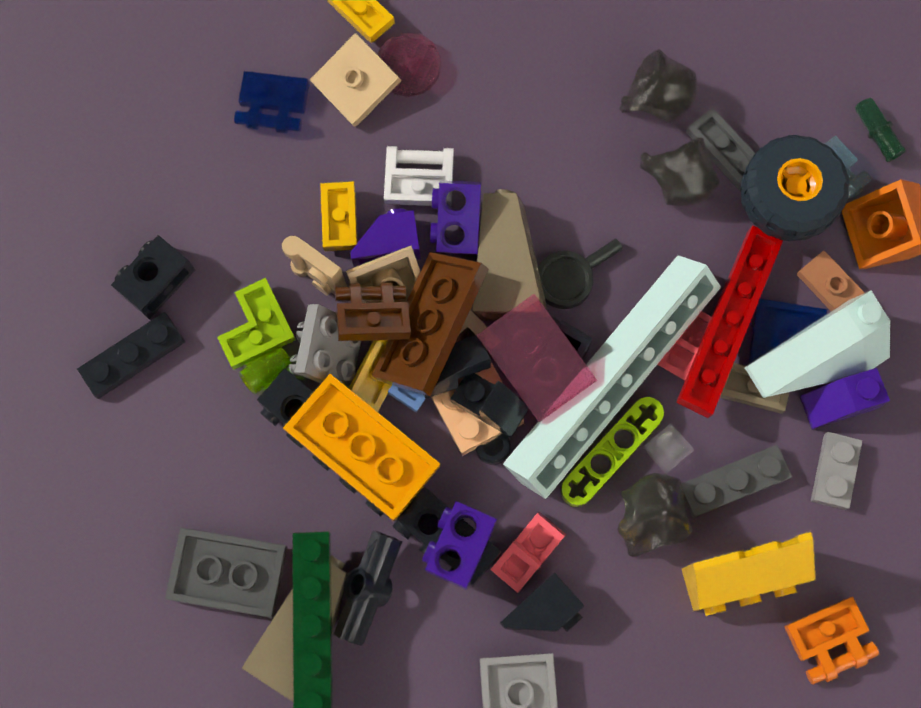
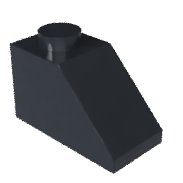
(546, 609)

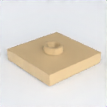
(355, 80)

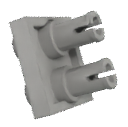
(321, 351)

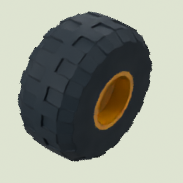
(794, 188)

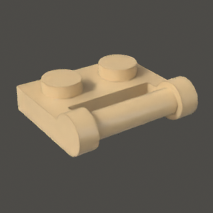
(310, 262)

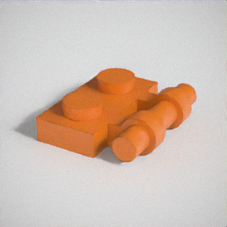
(827, 629)

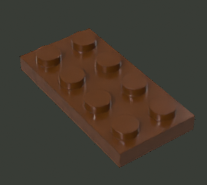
(436, 316)

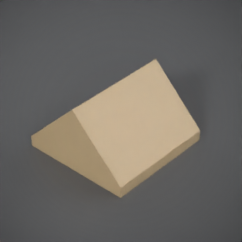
(395, 268)

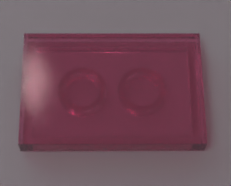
(537, 357)

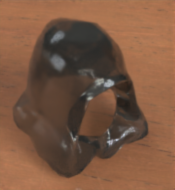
(661, 88)
(683, 173)
(654, 514)

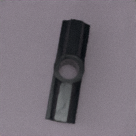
(367, 588)

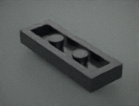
(131, 355)

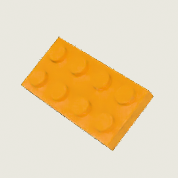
(362, 447)

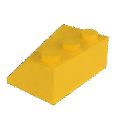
(750, 573)

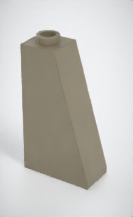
(509, 256)
(273, 655)

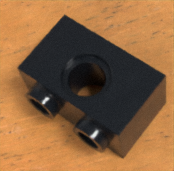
(151, 295)

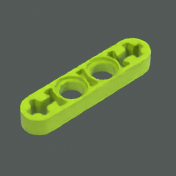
(609, 449)

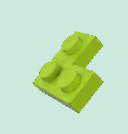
(265, 326)

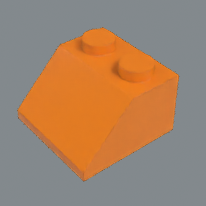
(885, 224)

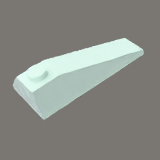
(830, 349)

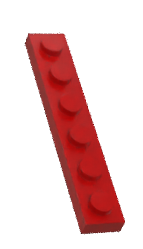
(729, 323)

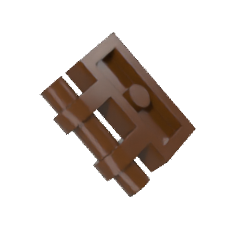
(372, 320)

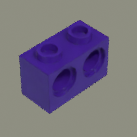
(466, 217)
(468, 548)

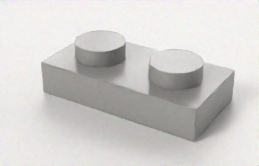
(836, 471)

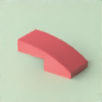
(682, 353)
(528, 552)

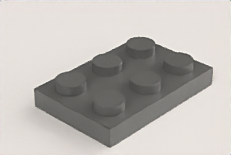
(226, 572)

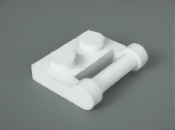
(415, 185)

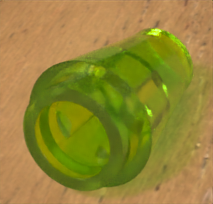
(263, 370)

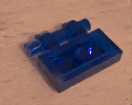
(272, 93)

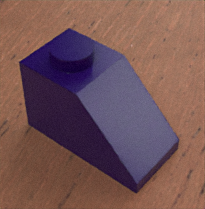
(387, 235)
(845, 398)

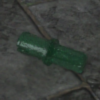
(880, 129)

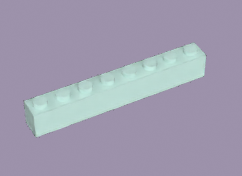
(620, 369)

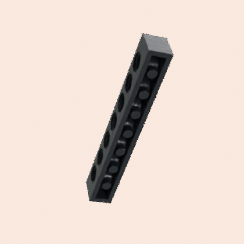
(289, 391)

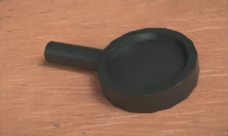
(569, 277)

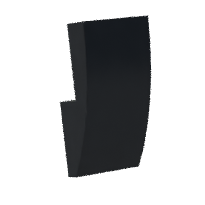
(465, 359)

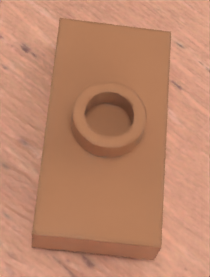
(829, 281)

